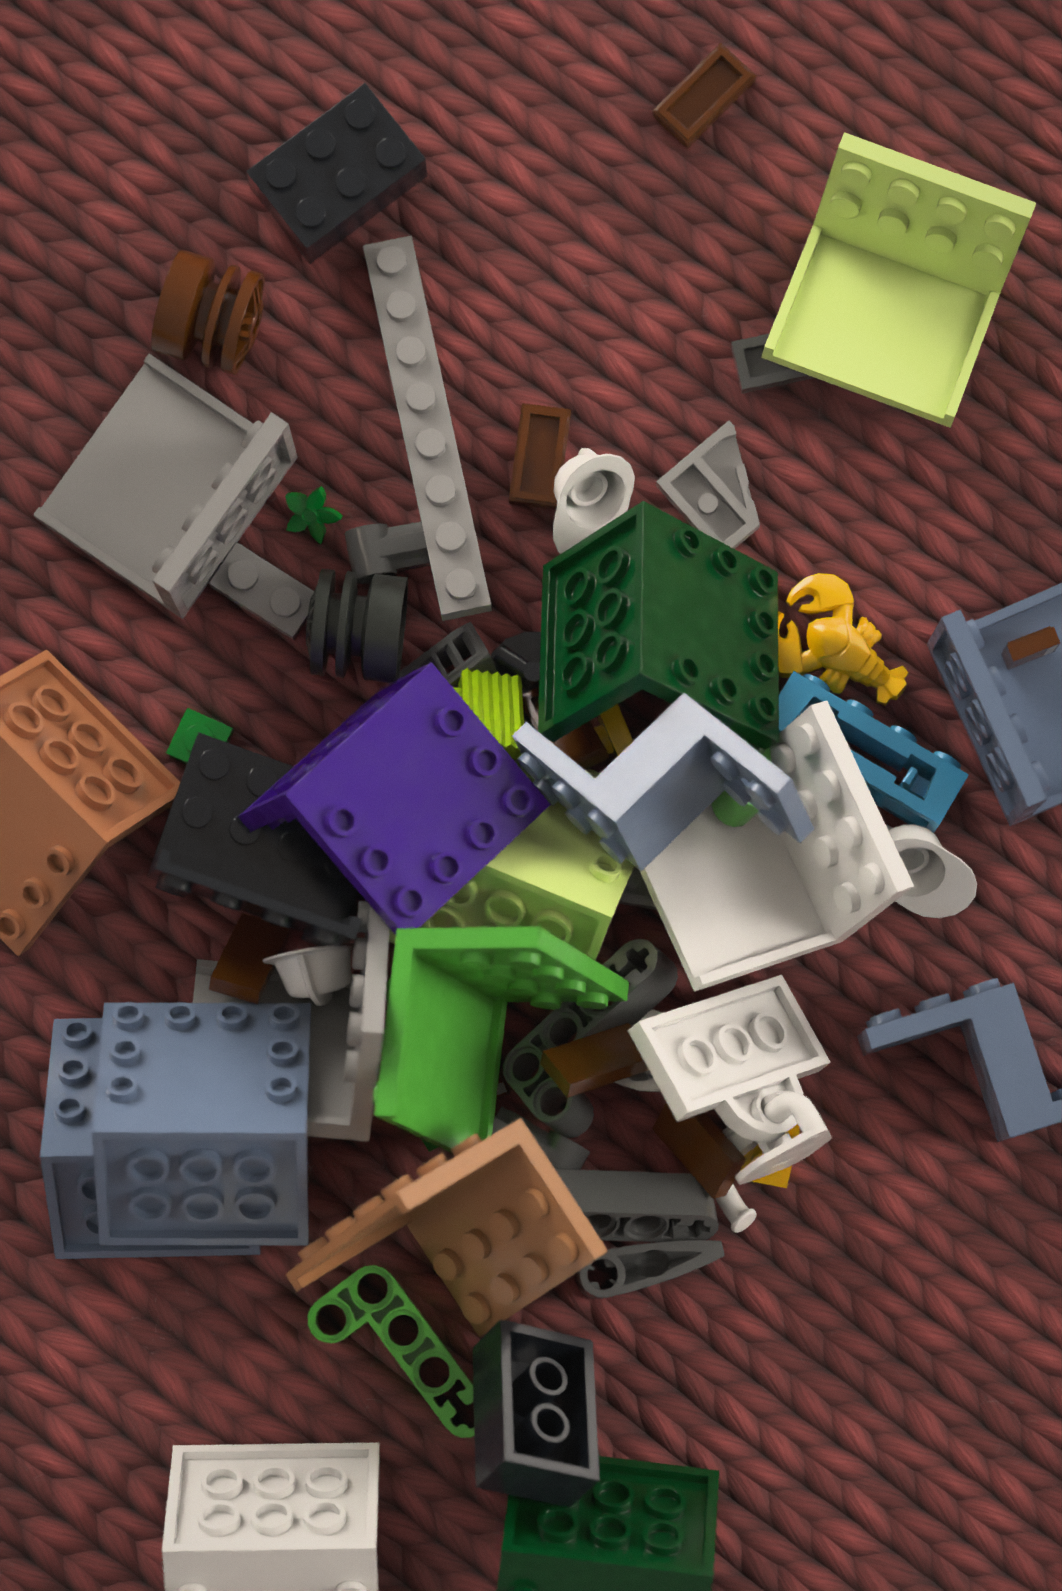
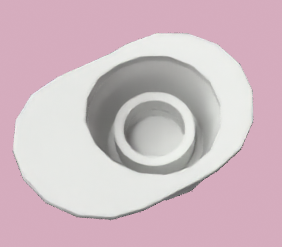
(589, 495)
(940, 879)
(314, 971)

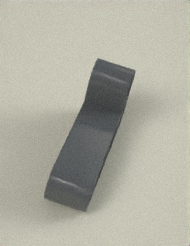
(650, 981)
(643, 1205)

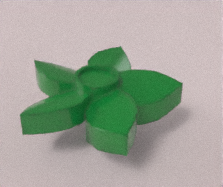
(311, 513)

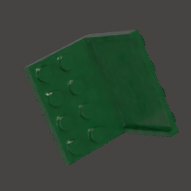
(660, 614)
(630, 1532)

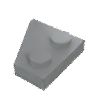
(713, 489)

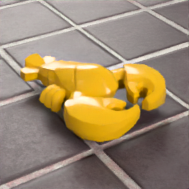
(835, 642)

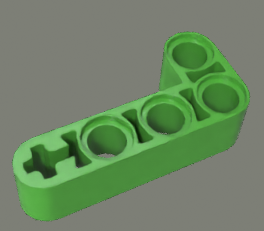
(410, 1356)

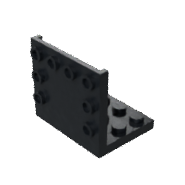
(261, 872)

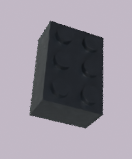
(337, 173)
(535, 1414)

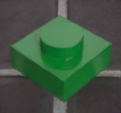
(186, 733)

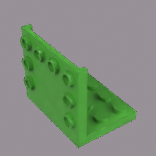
(450, 1019)

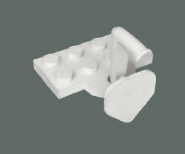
(745, 1063)

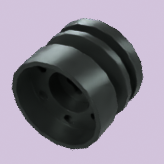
(358, 625)

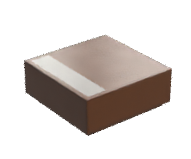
(1030, 647)

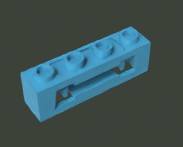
(931, 777)

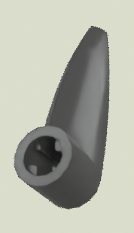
(648, 1264)

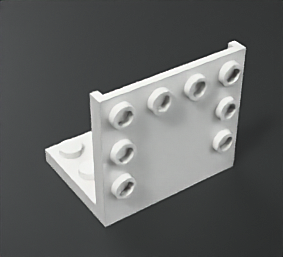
(761, 897)
(272, 1517)

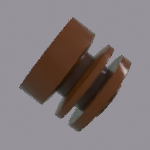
(208, 312)

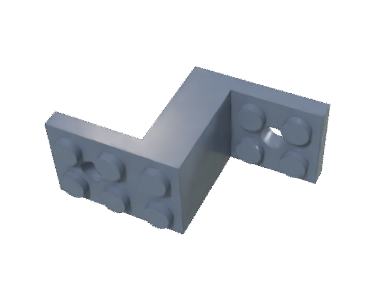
(663, 783)
(997, 1047)

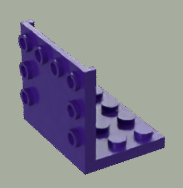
(406, 797)

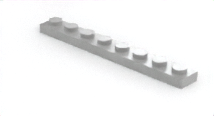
(427, 429)

